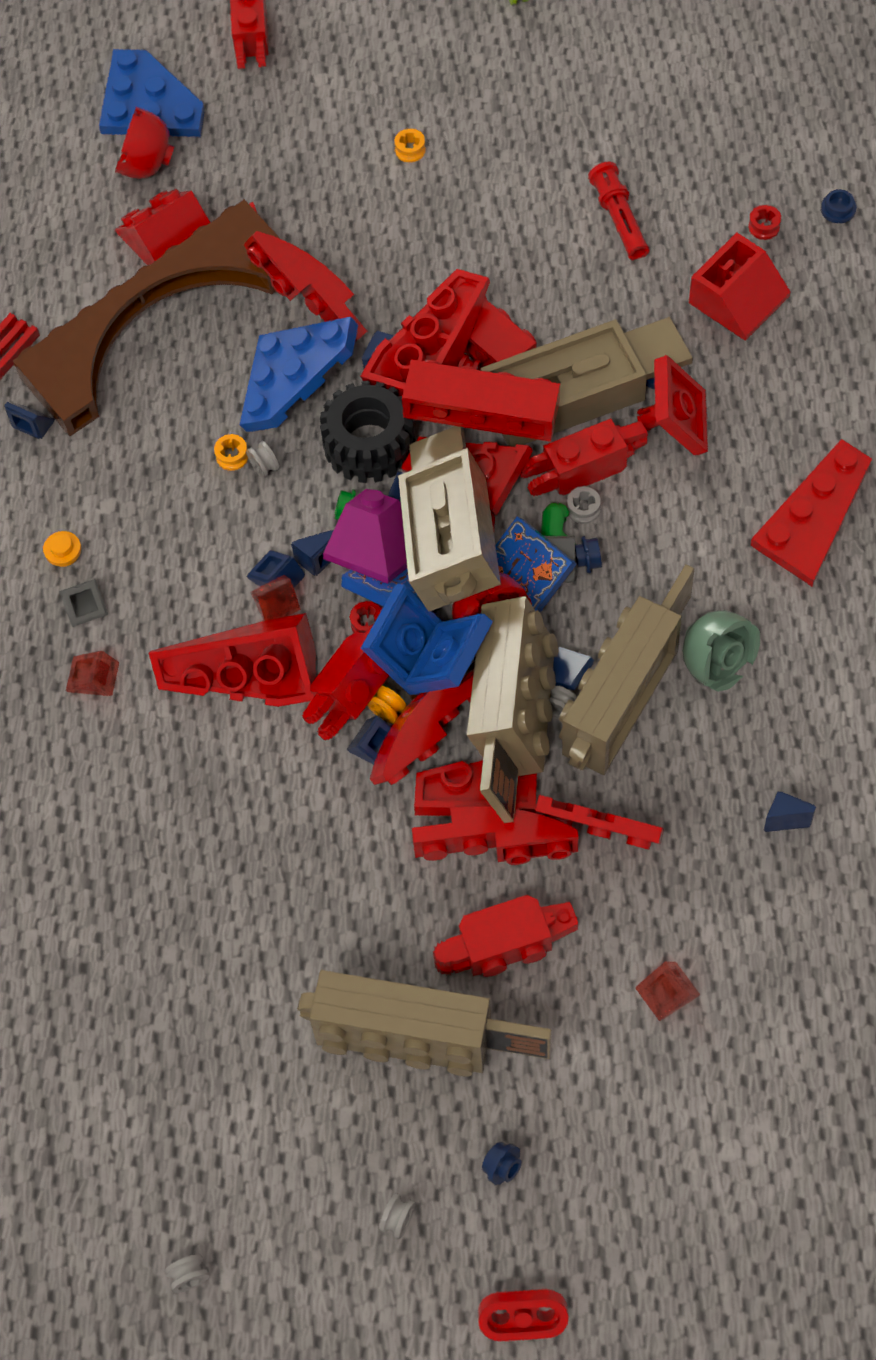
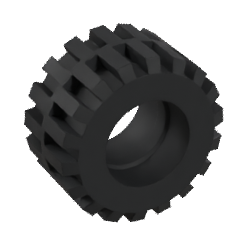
(372, 455)

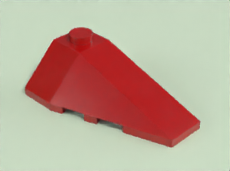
(434, 333)
(257, 661)

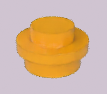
(62, 548)

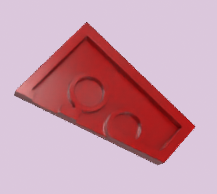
(498, 464)
(460, 787)
(600, 823)

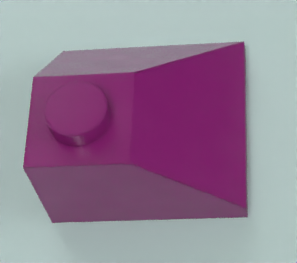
(369, 537)

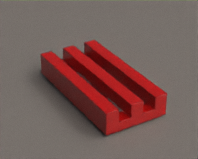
(9, 331)

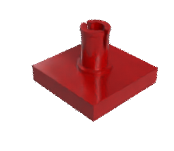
(677, 406)

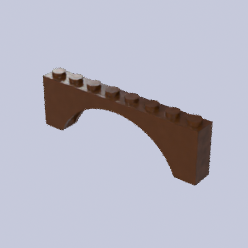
(68, 362)

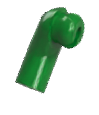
(553, 519)

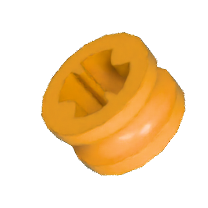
(409, 136)
(231, 441)
(387, 704)

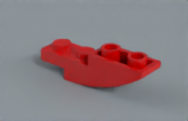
(298, 272)
(418, 731)
(480, 827)

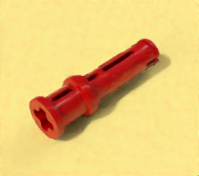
(634, 241)

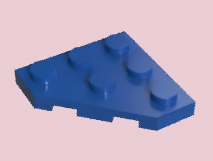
(145, 83)
(291, 367)

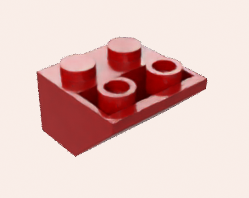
(163, 224)
(738, 287)

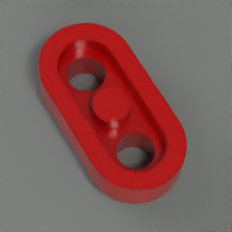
(523, 1315)

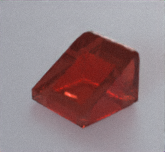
(276, 599)
(93, 674)
(667, 990)

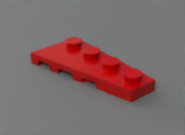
(809, 520)

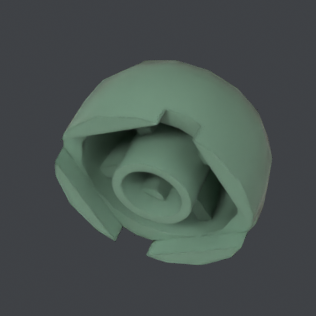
(719, 642)

